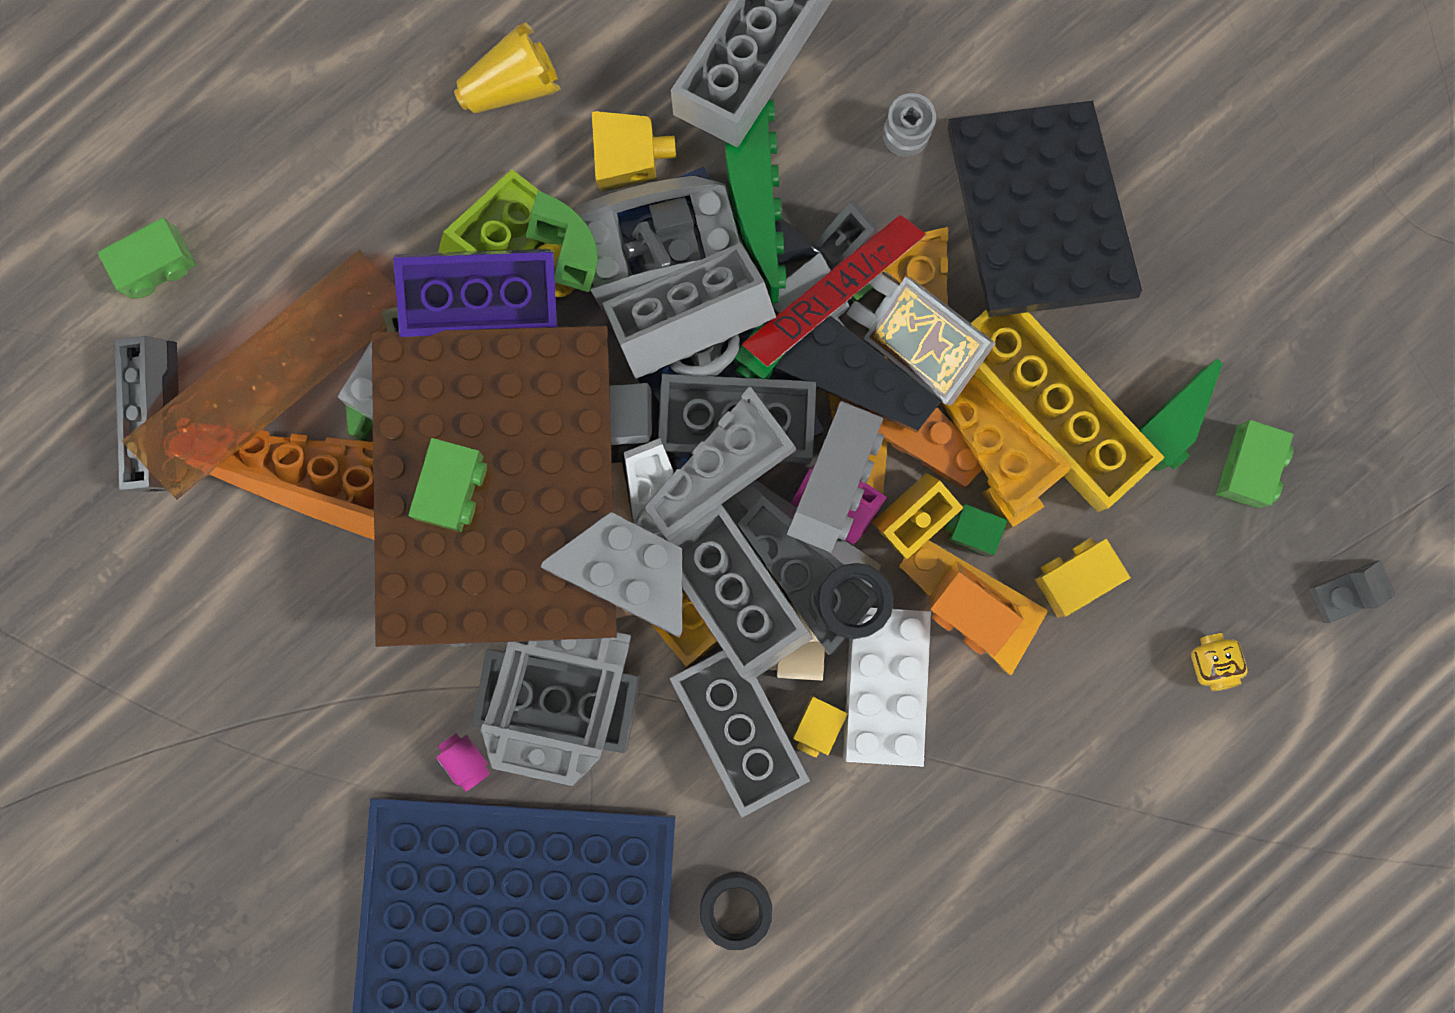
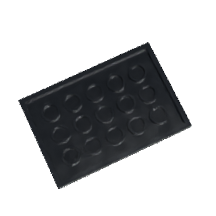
(1043, 209)

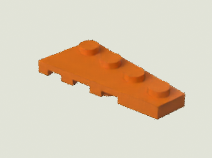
(935, 444)

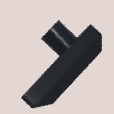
(796, 245)

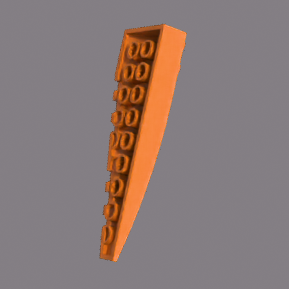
(312, 477)

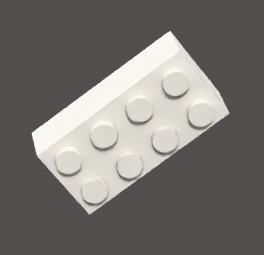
(888, 691)

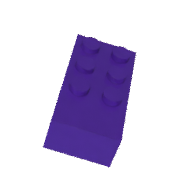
(474, 291)

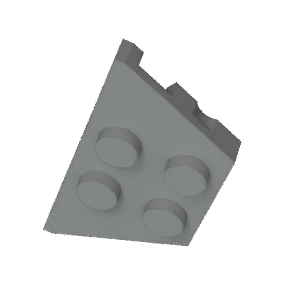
(626, 570)

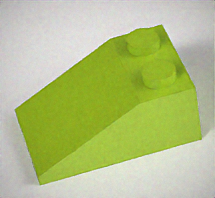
(495, 220)

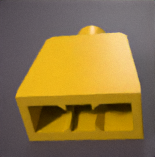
(627, 149)

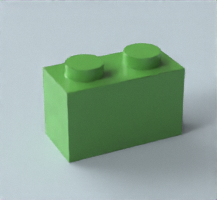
(147, 259)
(1255, 464)
(448, 485)

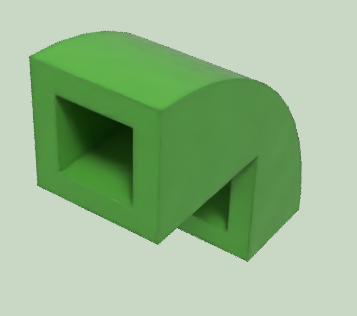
(560, 225)

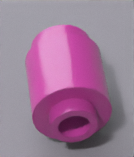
(462, 761)

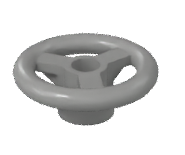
(709, 360)

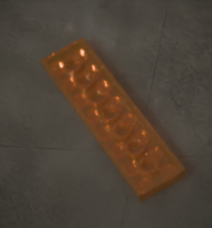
(263, 376)

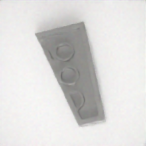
(730, 459)

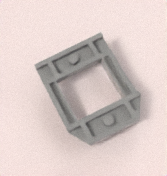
(712, 212)
(542, 756)

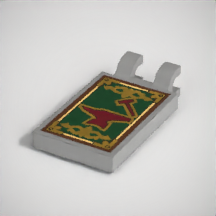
(923, 336)

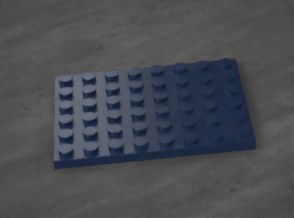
(513, 909)

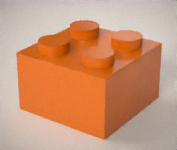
(975, 610)

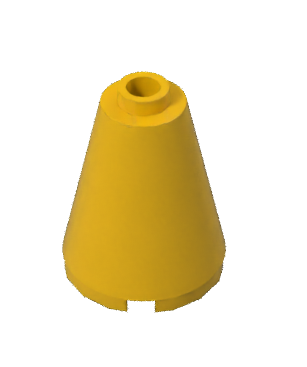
(508, 74)

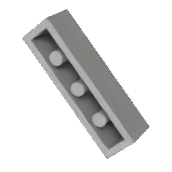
(836, 477)

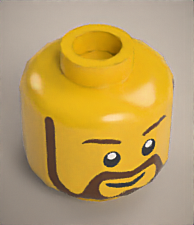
(1219, 662)

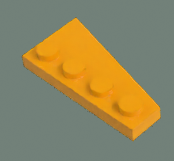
(932, 563)

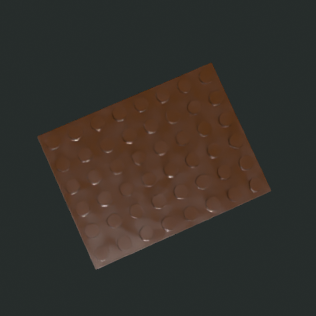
(543, 424)

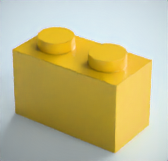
(917, 515)
(1081, 577)

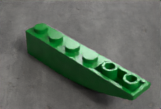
(751, 191)

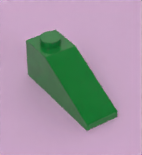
(1178, 421)

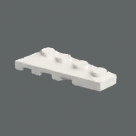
(646, 474)

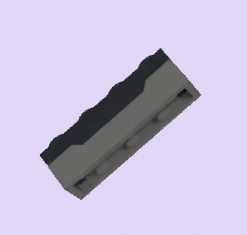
(143, 386)

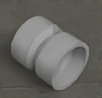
(909, 124)

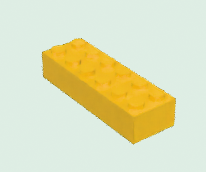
(1064, 408)

